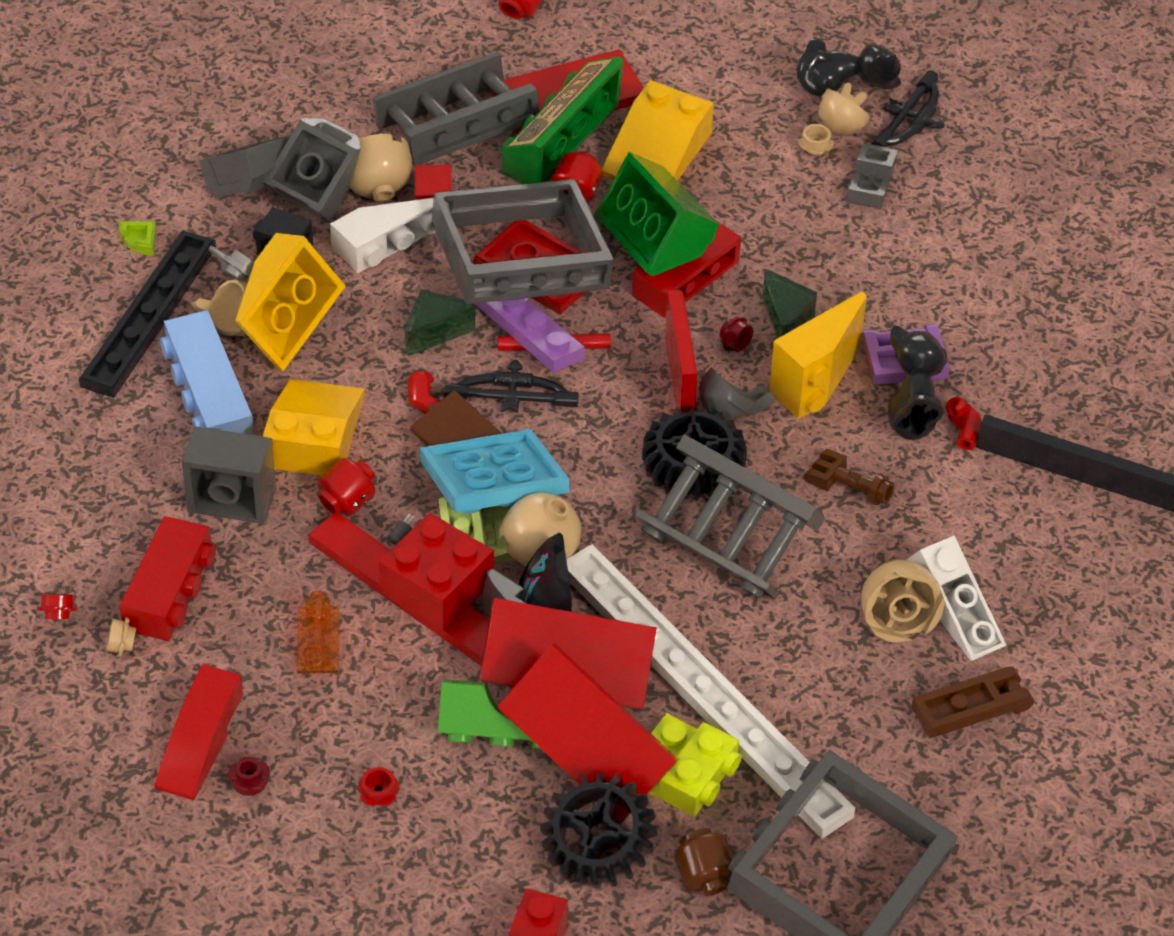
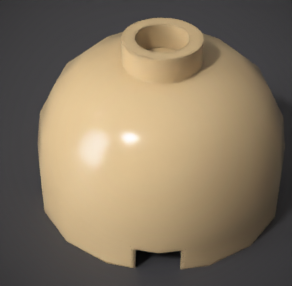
(381, 167)
(535, 520)
(902, 594)

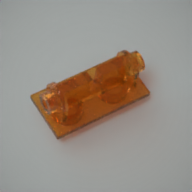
(318, 636)

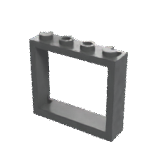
(524, 277)
(876, 798)

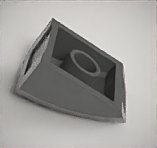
(316, 166)
(241, 168)

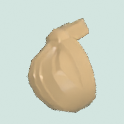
(842, 111)
(224, 307)

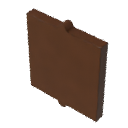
(452, 421)

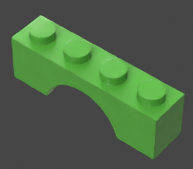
(471, 711)

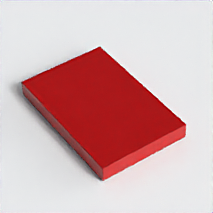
(528, 241)
(680, 352)

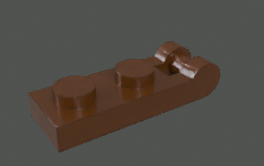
(971, 702)

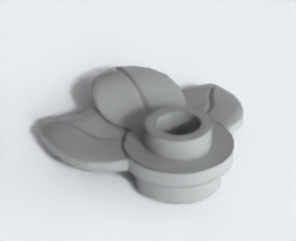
(236, 266)

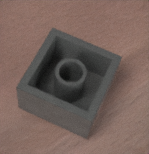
(229, 474)

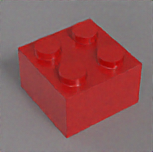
(435, 571)

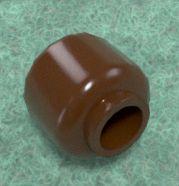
(704, 861)

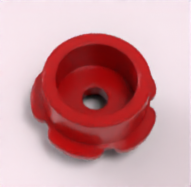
(57, 605)
(378, 778)

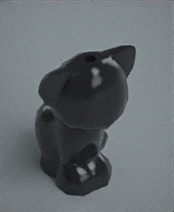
(830, 69)
(913, 407)

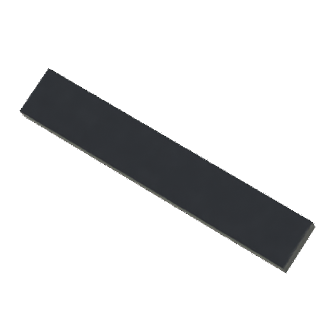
(147, 314)
(1077, 462)

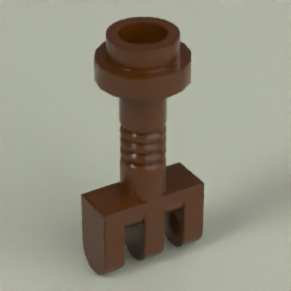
(832, 469)

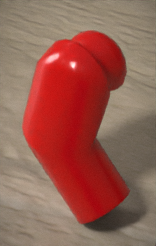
(420, 390)
(966, 420)

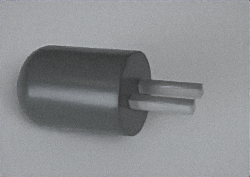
(400, 530)

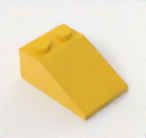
(662, 128)
(286, 297)
(816, 356)
(313, 425)

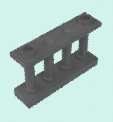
(462, 127)
(731, 478)

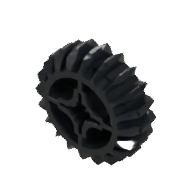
(665, 461)
(603, 813)

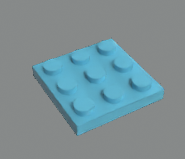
(493, 470)

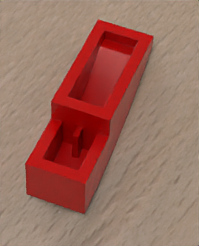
(199, 731)

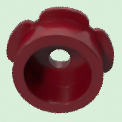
(736, 334)
(249, 784)

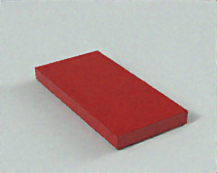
(553, 79)
(607, 649)
(585, 726)

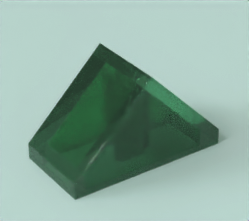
(787, 303)
(437, 320)

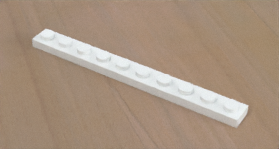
(708, 690)

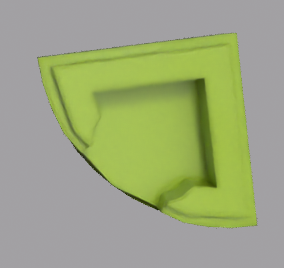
(139, 234)

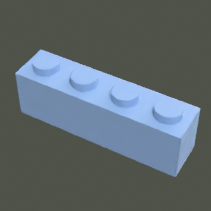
(205, 374)

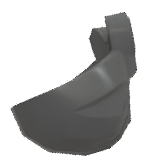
(731, 401)

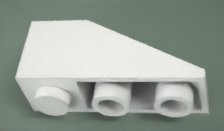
(379, 231)
(965, 609)

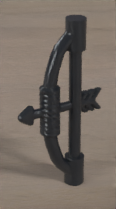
(924, 116)
(511, 397)

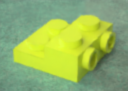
(703, 762)

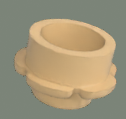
(816, 139)
(120, 636)

